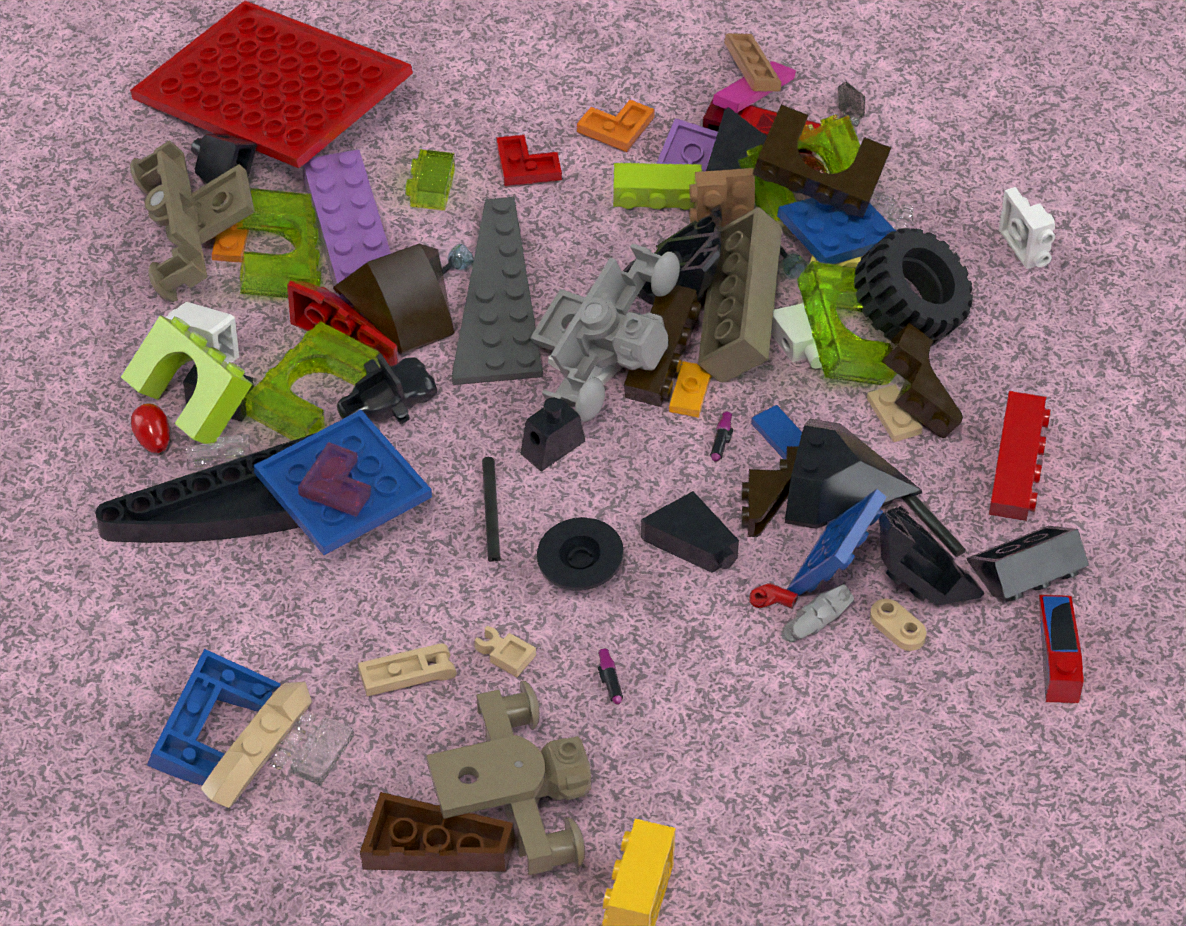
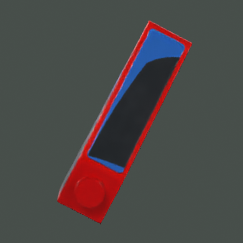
(1060, 649)

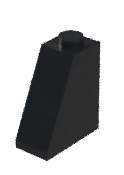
(732, 141)
(691, 533)

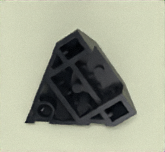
(697, 251)
(836, 473)
(922, 561)

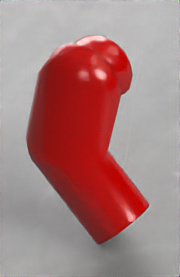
(771, 594)

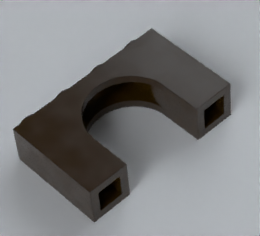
(845, 190)

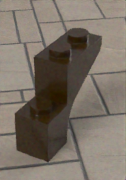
(922, 391)
(766, 493)

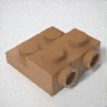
(729, 188)

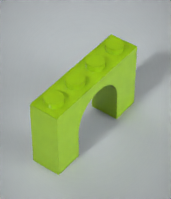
(218, 386)

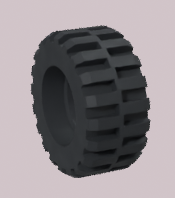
(929, 268)

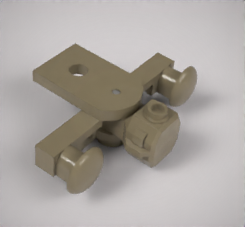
(516, 776)

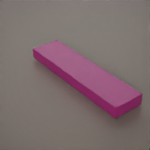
(740, 95)

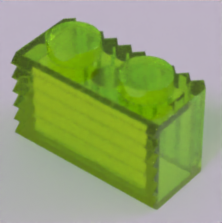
(431, 179)

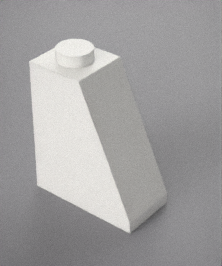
(213, 325)

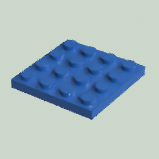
(379, 464)

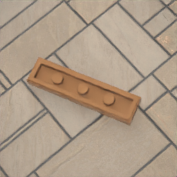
(752, 62)

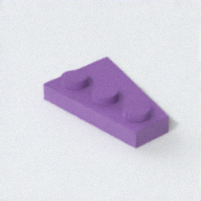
(687, 144)

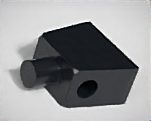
(221, 153)
(551, 433)

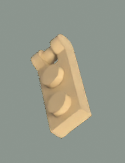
(406, 669)

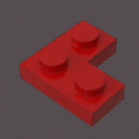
(525, 168)

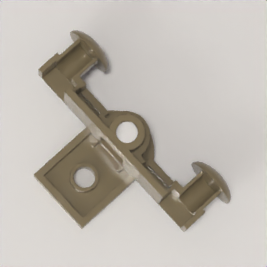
(187, 215)

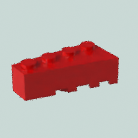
(1017, 456)

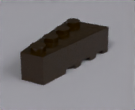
(680, 314)

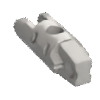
(818, 613)

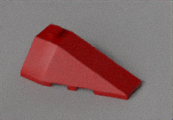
(314, 304)

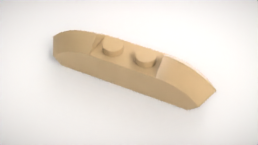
(257, 743)

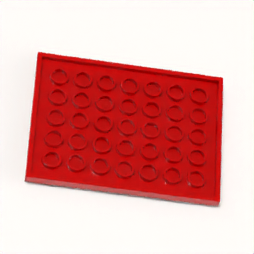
(272, 82)

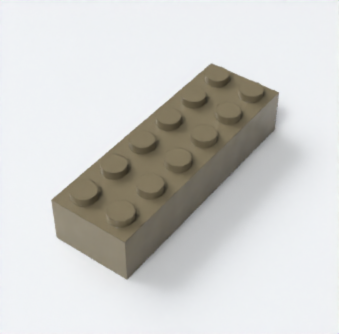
(741, 297)

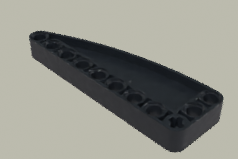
(200, 506)

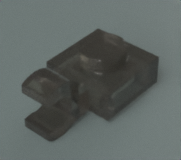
(851, 103)

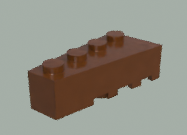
(415, 837)

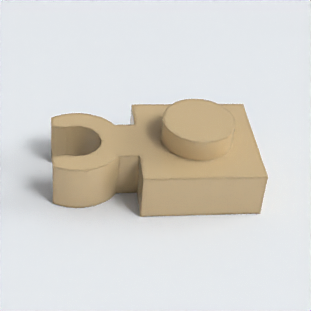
(507, 653)

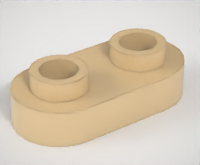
(895, 624)

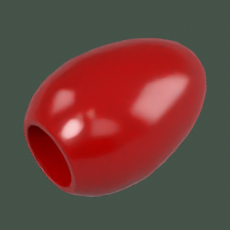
(151, 428)

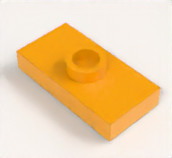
(690, 390)

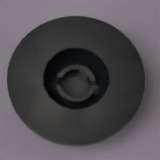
(580, 554)

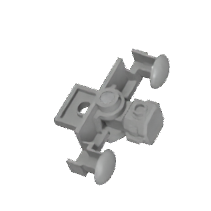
(604, 330)

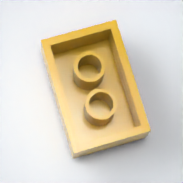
(640, 875)

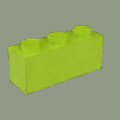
(653, 185)

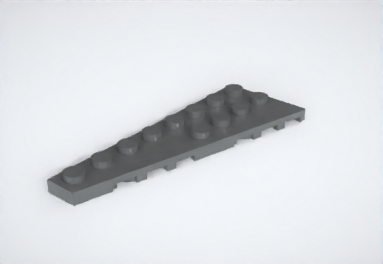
(498, 305)

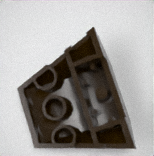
(402, 296)

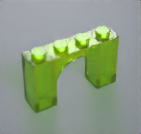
(832, 141)
(292, 218)
(840, 351)
(318, 352)

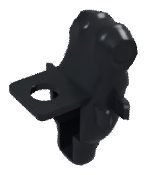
(389, 390)

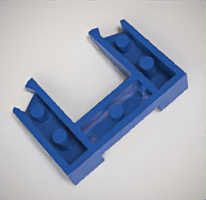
(211, 680)

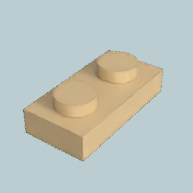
(894, 419)

